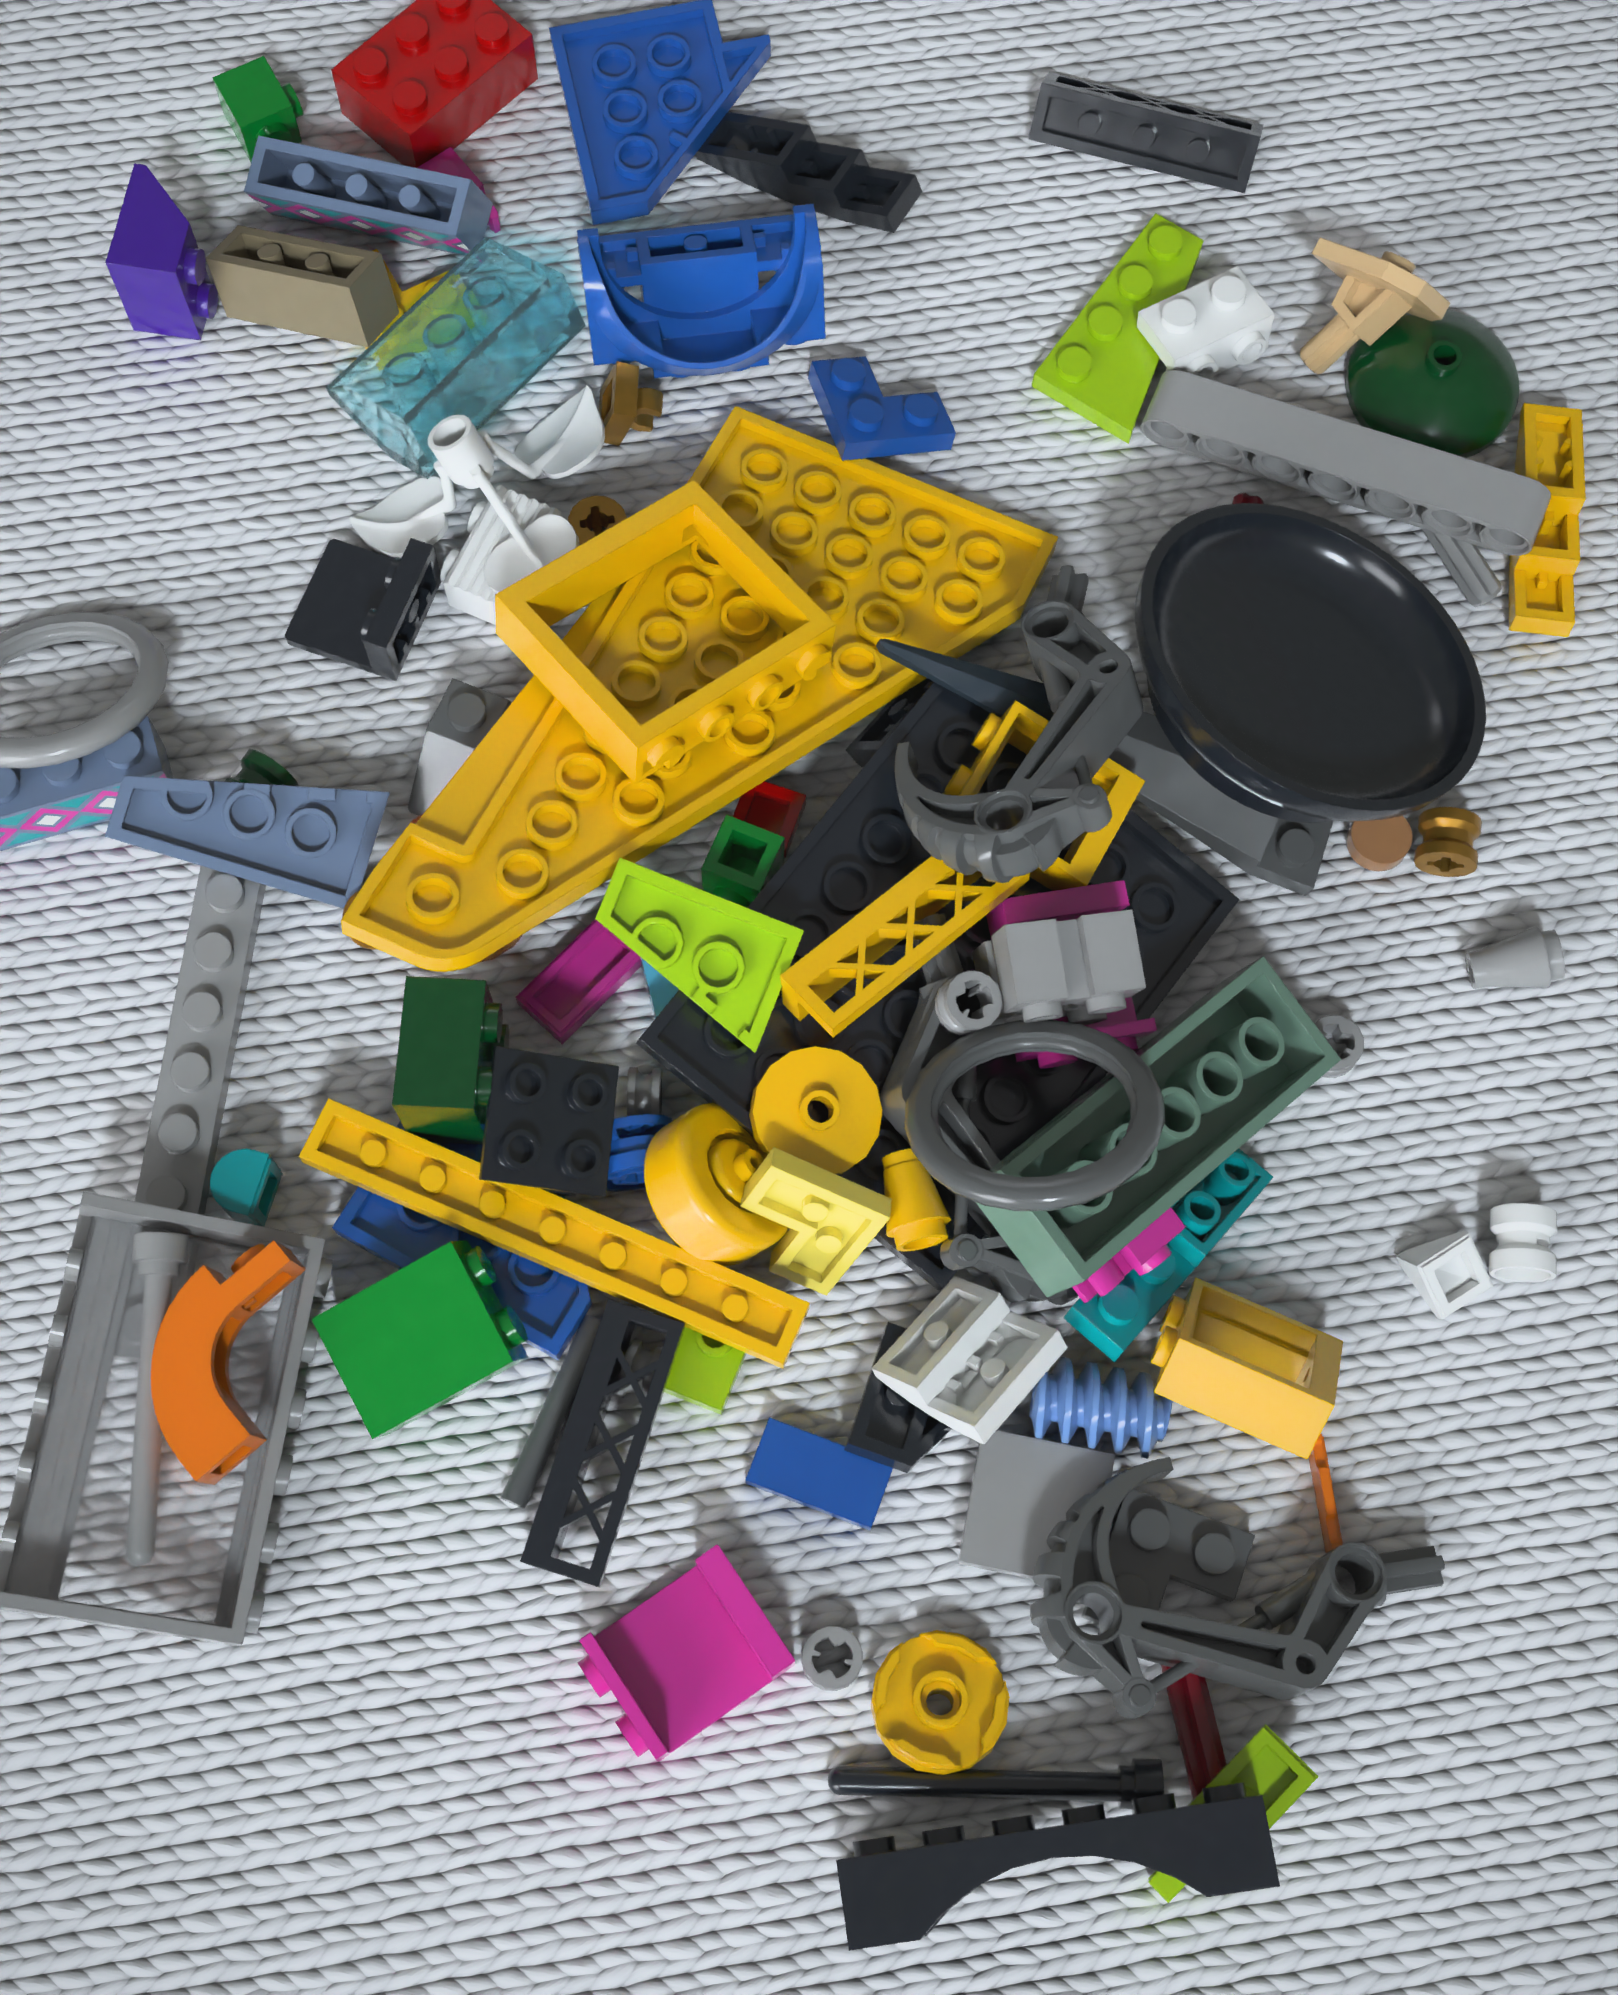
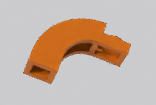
(193, 1354)

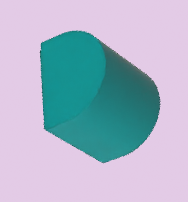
(246, 1185)

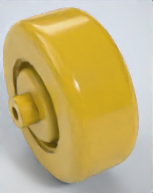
(697, 1184)

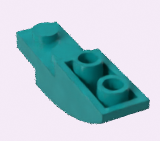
(1208, 1214)

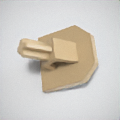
(1368, 301)

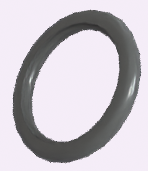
(1035, 1193)

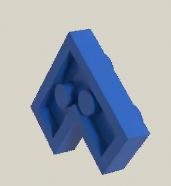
(875, 425)

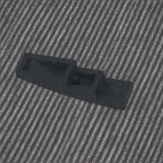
(798, 169)

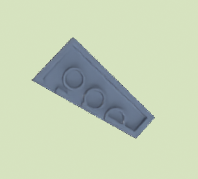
(270, 834)

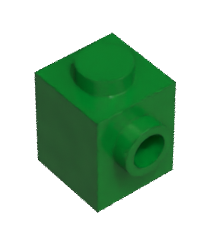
(258, 104)
(741, 861)

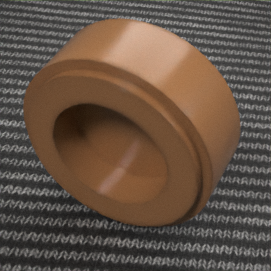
(1379, 843)

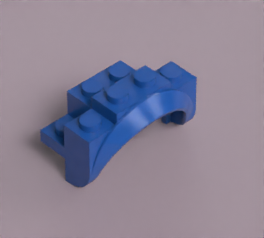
(703, 293)

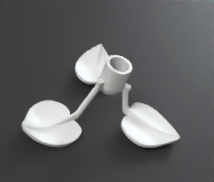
(417, 510)

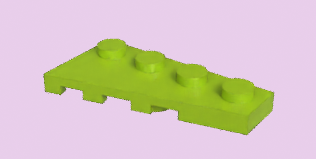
(1103, 359)

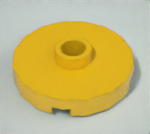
(824, 1075)
(944, 1666)

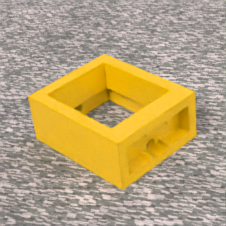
(1022, 729)
(1248, 1367)

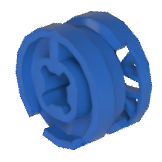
(628, 1149)

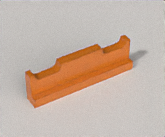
(1325, 1496)

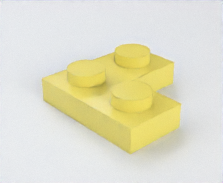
(826, 1216)

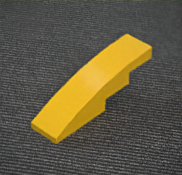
(1542, 580)

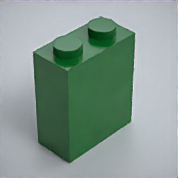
(422, 1337)

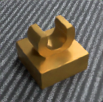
(626, 405)

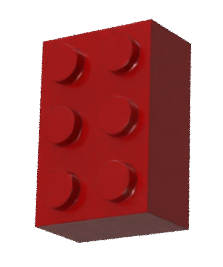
(435, 76)

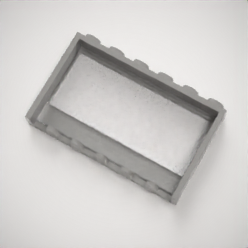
(73, 1478)

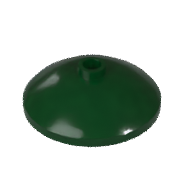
(1447, 407)

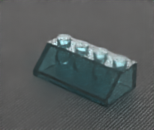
(459, 351)

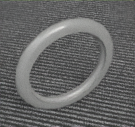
(114, 721)

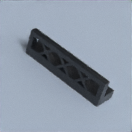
(1145, 132)
(580, 1437)

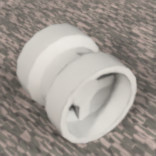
(1523, 1242)

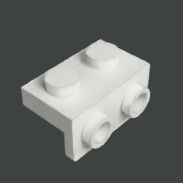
(1209, 325)

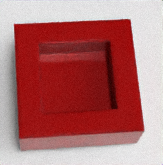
(773, 810)

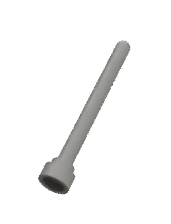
(158, 1261)

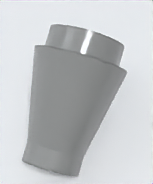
(1519, 961)

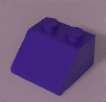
(159, 263)

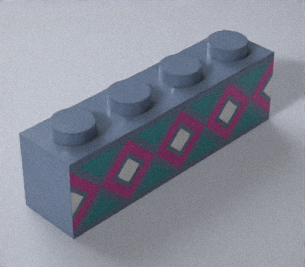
(368, 196)
(76, 792)

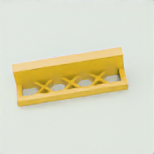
(879, 928)

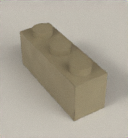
(303, 285)

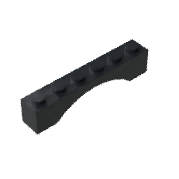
(906, 1892)

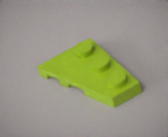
(703, 945)

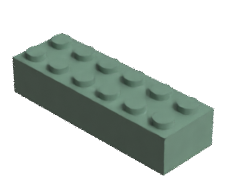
(1222, 1079)

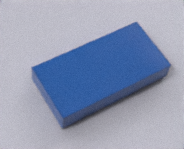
(818, 1474)

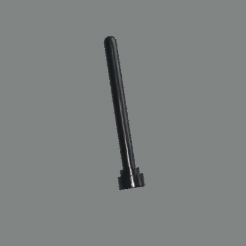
(1136, 1781)

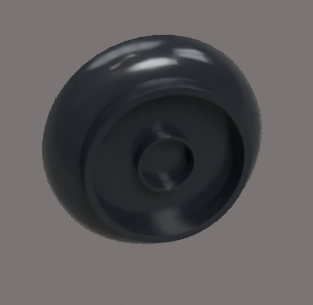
(1305, 667)

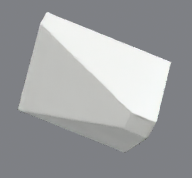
(1446, 1272)

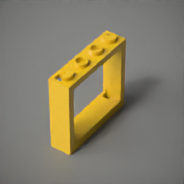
(616, 556)

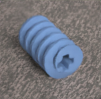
(1100, 1406)

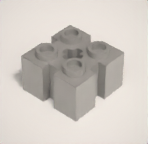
(1064, 966)

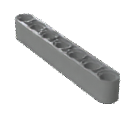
(1347, 462)

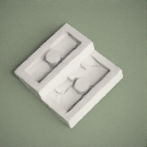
(969, 1359)

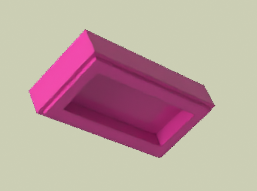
(579, 981)

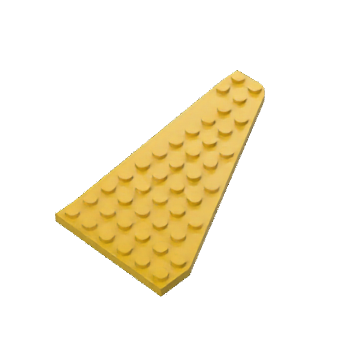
(547, 810)

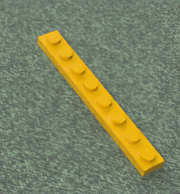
(556, 1233)

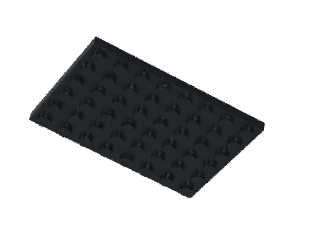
(854, 859)

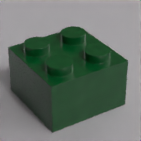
(446, 1058)

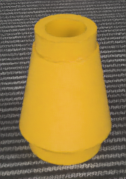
(917, 1210)

